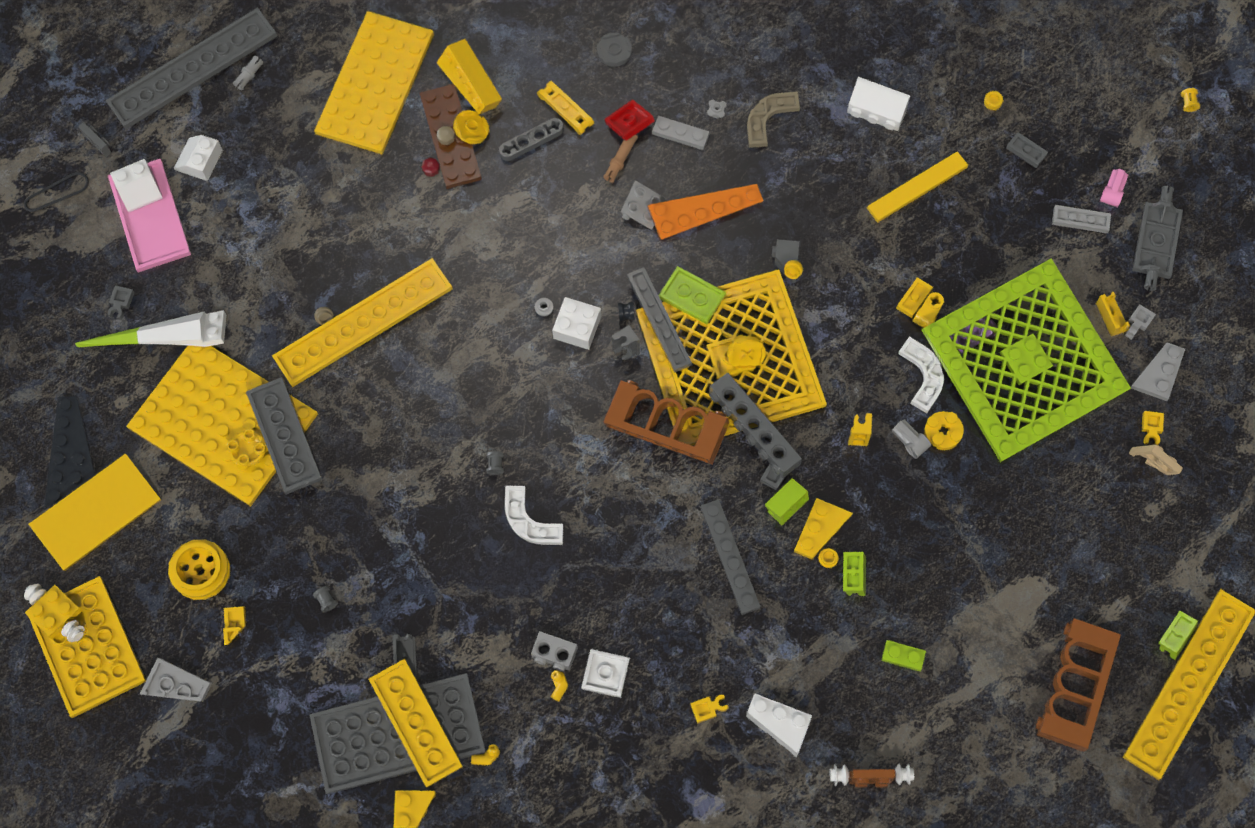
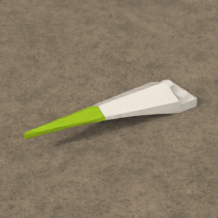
(190, 330)

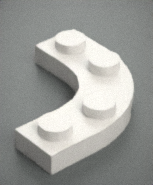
(931, 370)
(524, 526)

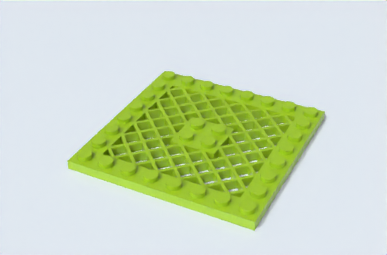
(1026, 359)

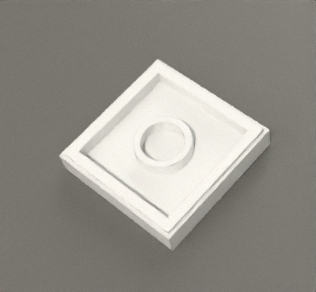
(605, 673)

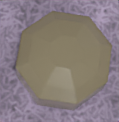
(445, 135)

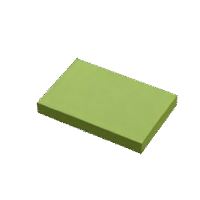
(692, 295)

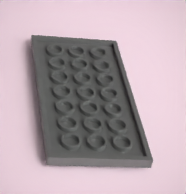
(362, 747)

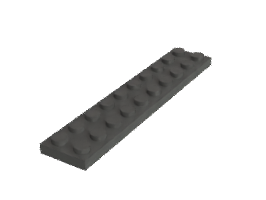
(191, 68)

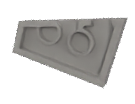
(1160, 373)
(174, 682)

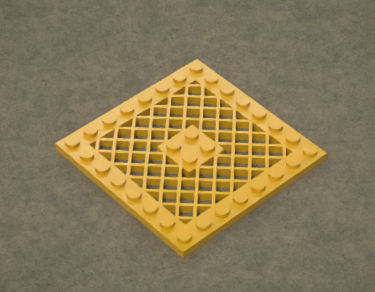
(789, 330)

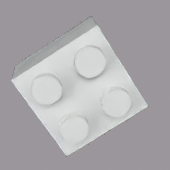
(576, 323)

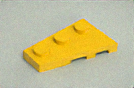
(820, 527)

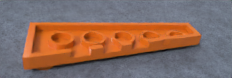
(689, 212)

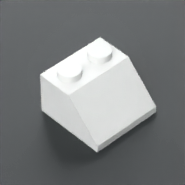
(199, 157)
(136, 185)

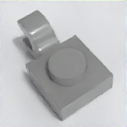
(1140, 319)

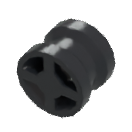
(626, 311)

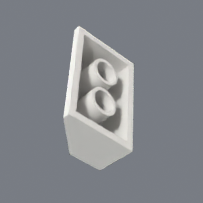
(878, 104)

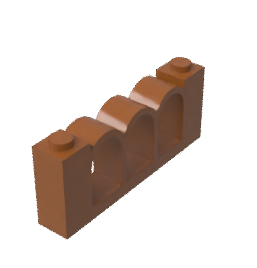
(624, 404)
(1065, 731)

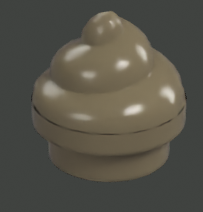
(323, 315)

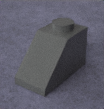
(784, 252)

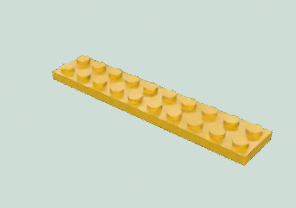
(362, 322)
(1189, 684)

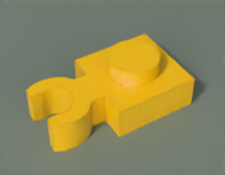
(1152, 424)
(705, 709)

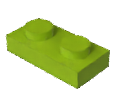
(903, 655)

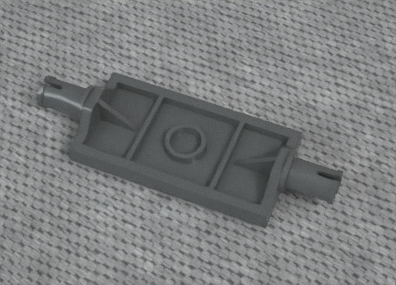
(1157, 239)

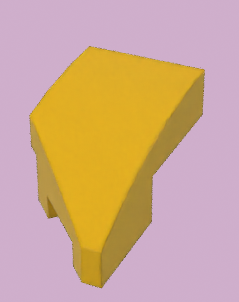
(234, 623)

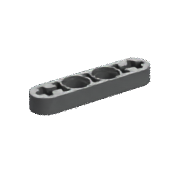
(529, 136)

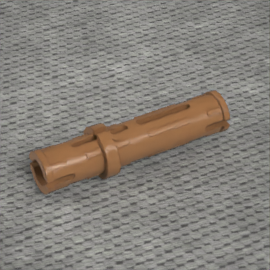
(617, 162)

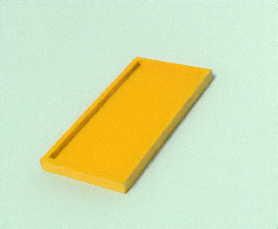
(94, 512)

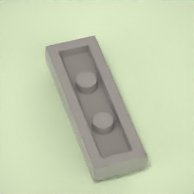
(680, 132)
(1081, 219)

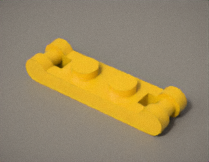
(565, 107)

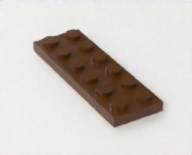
(458, 158)

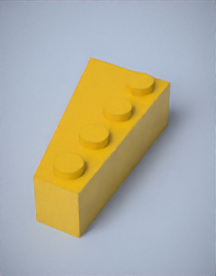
(469, 76)

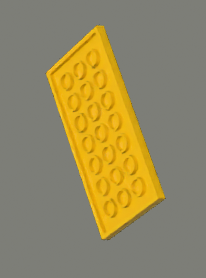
(374, 82)

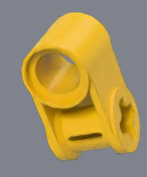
(928, 313)

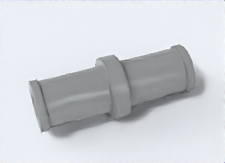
(248, 72)

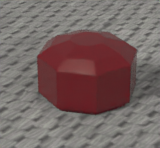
(430, 167)

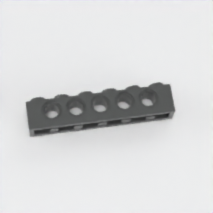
(728, 386)

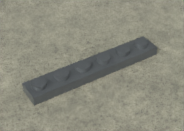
(659, 320)
(730, 557)

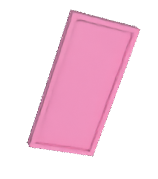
(155, 229)

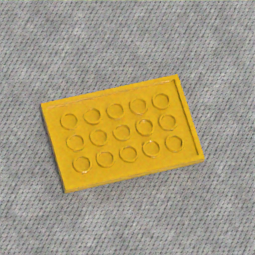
(98, 663)

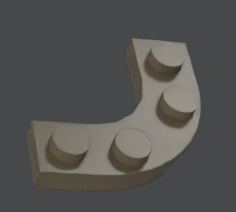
(764, 110)

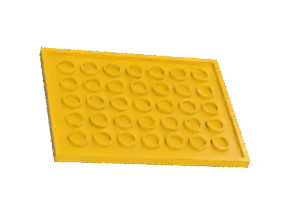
(200, 410)

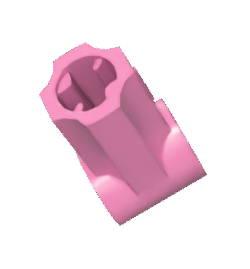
(1114, 190)

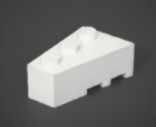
(780, 722)

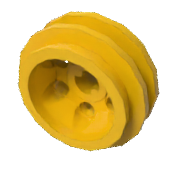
(203, 585)

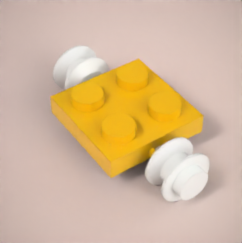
(53, 612)

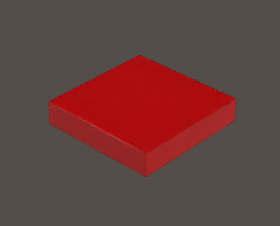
(629, 120)

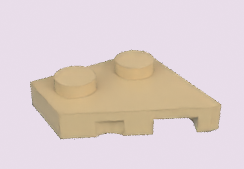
(1157, 458)

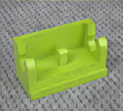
(787, 501)
(854, 573)
(1178, 634)

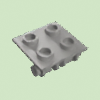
(637, 202)

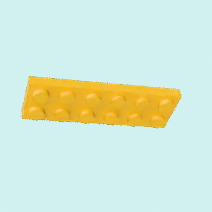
(415, 723)

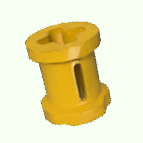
(1187, 94)

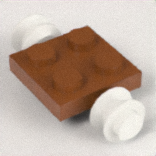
(880, 777)

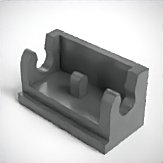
(626, 340)
(405, 649)

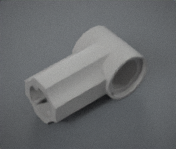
(914, 442)

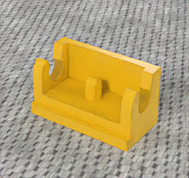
(1112, 314)
(859, 432)

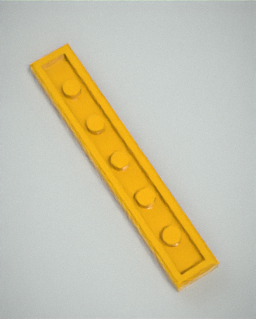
(917, 187)

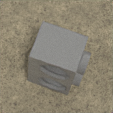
(556, 647)

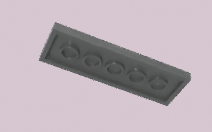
(283, 435)

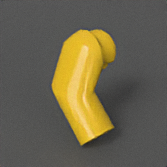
(560, 683)
(488, 757)

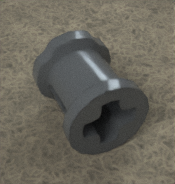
(495, 463)
(325, 599)

